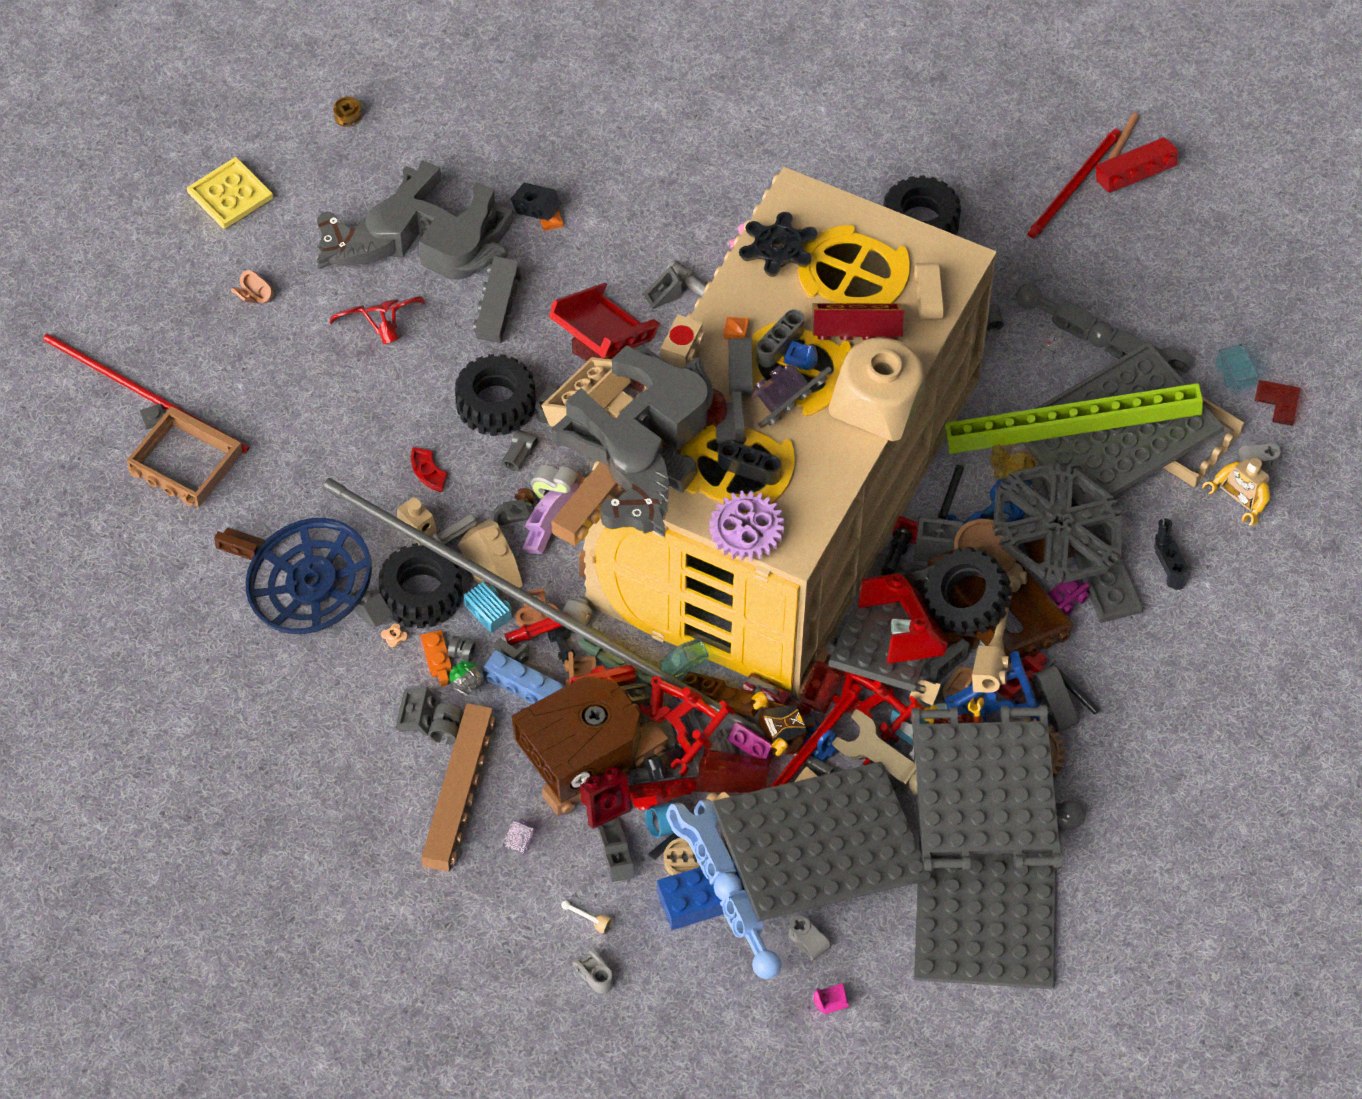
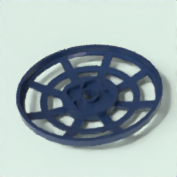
(303, 570)

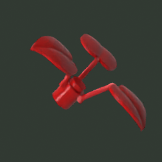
(387, 329)

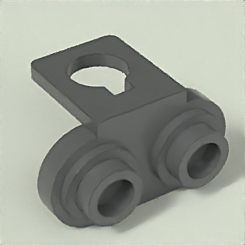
(512, 512)

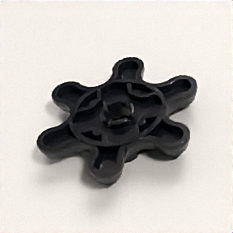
(778, 233)

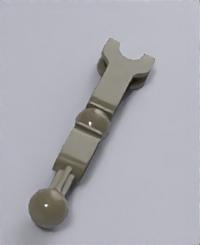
(871, 746)

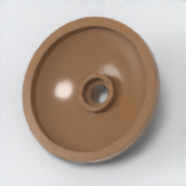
(981, 536)

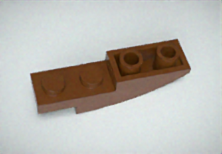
(715, 688)

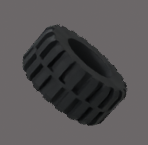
(927, 194)
(495, 416)
(953, 569)
(420, 608)

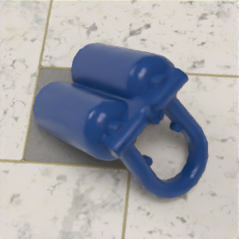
(824, 745)

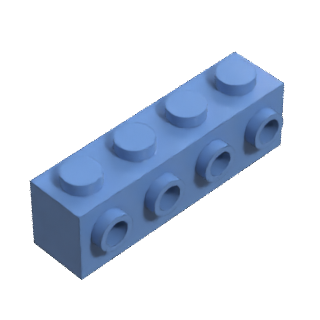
(519, 678)

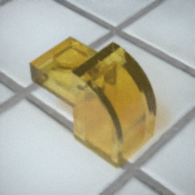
(1006, 464)

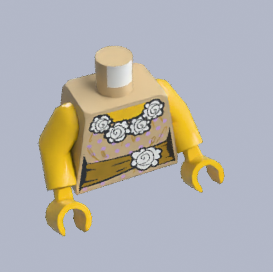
(1245, 484)

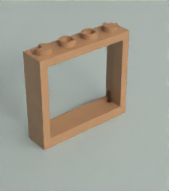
(198, 429)

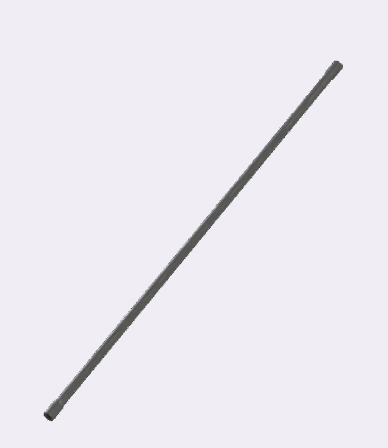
(341, 491)

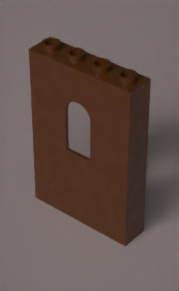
(1039, 615)

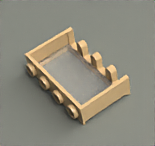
(1199, 461)

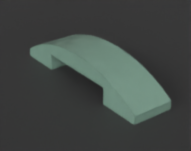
(610, 660)

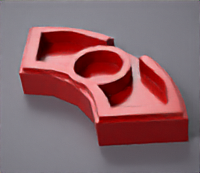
(426, 470)

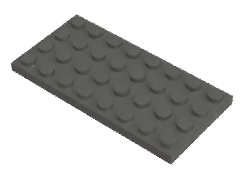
(867, 639)

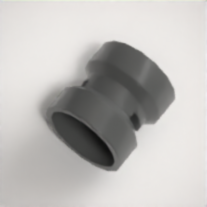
(461, 648)

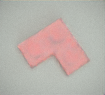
(1282, 396)

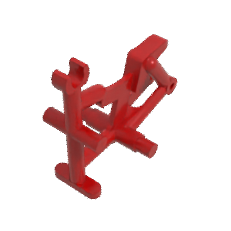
(882, 693)
(691, 699)

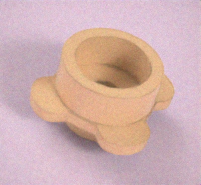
(394, 640)

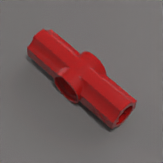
(622, 675)

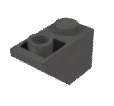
(372, 608)

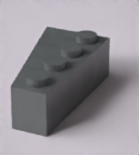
(497, 299)

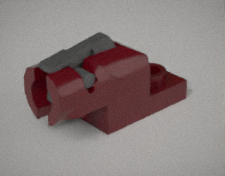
(773, 693)

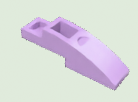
(540, 520)

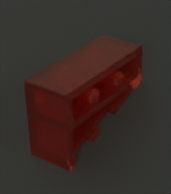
(731, 772)

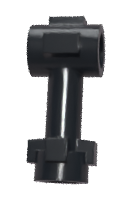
(559, 635)

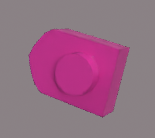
(831, 998)

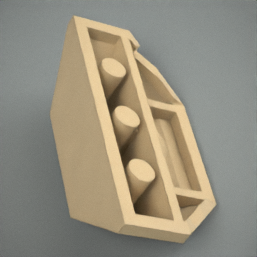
(489, 549)

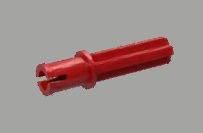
(532, 630)

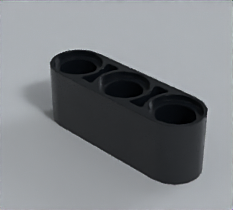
(756, 470)

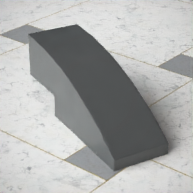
(616, 850)

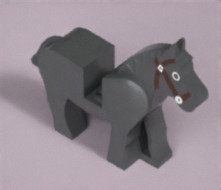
(447, 243)
(631, 444)

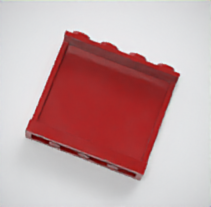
(600, 322)

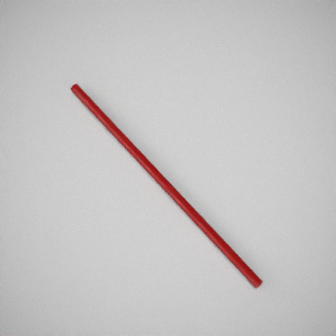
(121, 379)

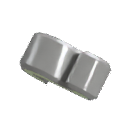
(553, 479)

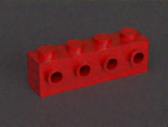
(1136, 165)

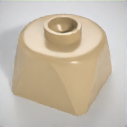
(879, 387)

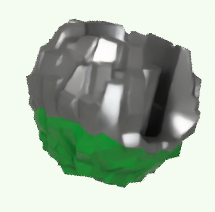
(466, 676)

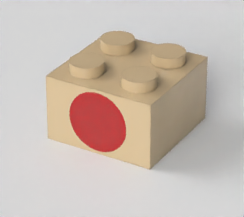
(683, 342)

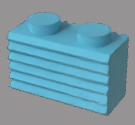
(487, 606)

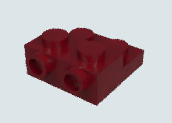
(605, 796)

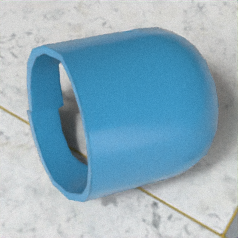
(661, 811)

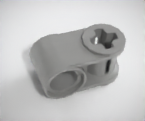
(1261, 453)
(810, 939)
(593, 968)

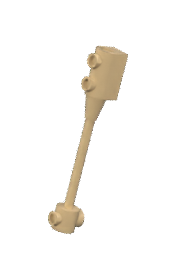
(992, 659)

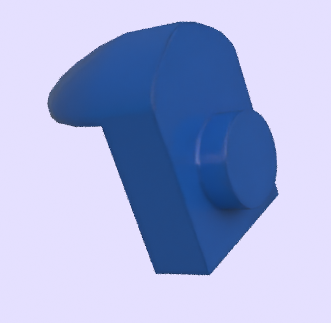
(801, 356)

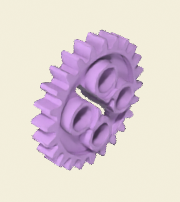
(733, 540)

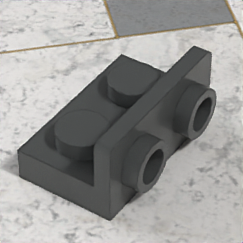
(940, 666)
(416, 710)

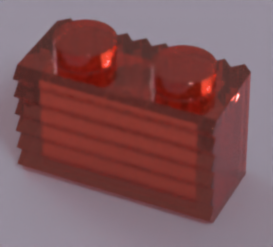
(820, 687)

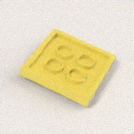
(230, 193)

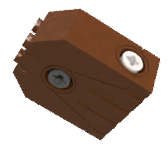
(579, 733)

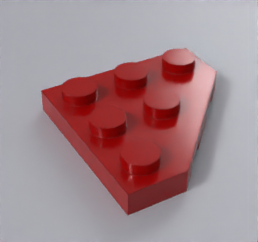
(655, 793)

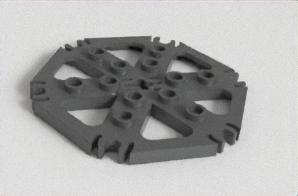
(1058, 508)

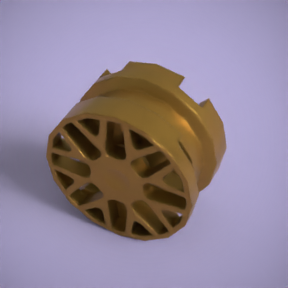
(353, 110)

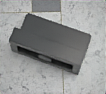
(733, 424)

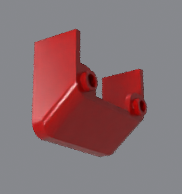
(925, 634)

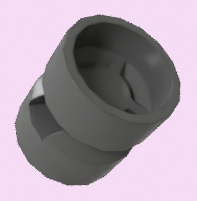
(445, 723)

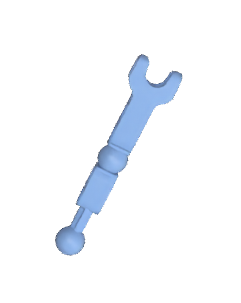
(719, 869)

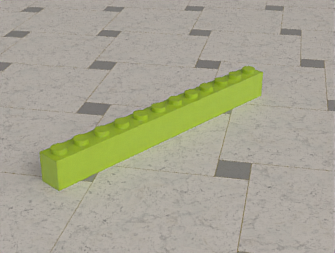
(1074, 418)

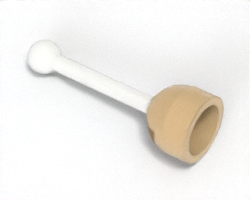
(600, 921)

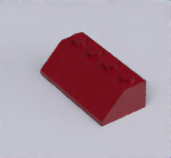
(858, 320)

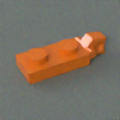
(436, 656)

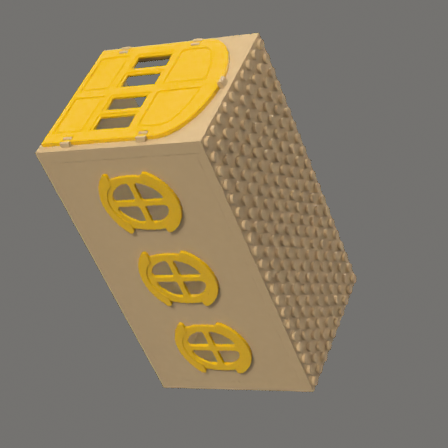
(836, 480)

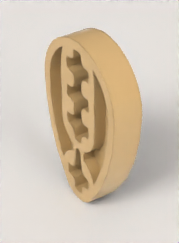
(679, 848)

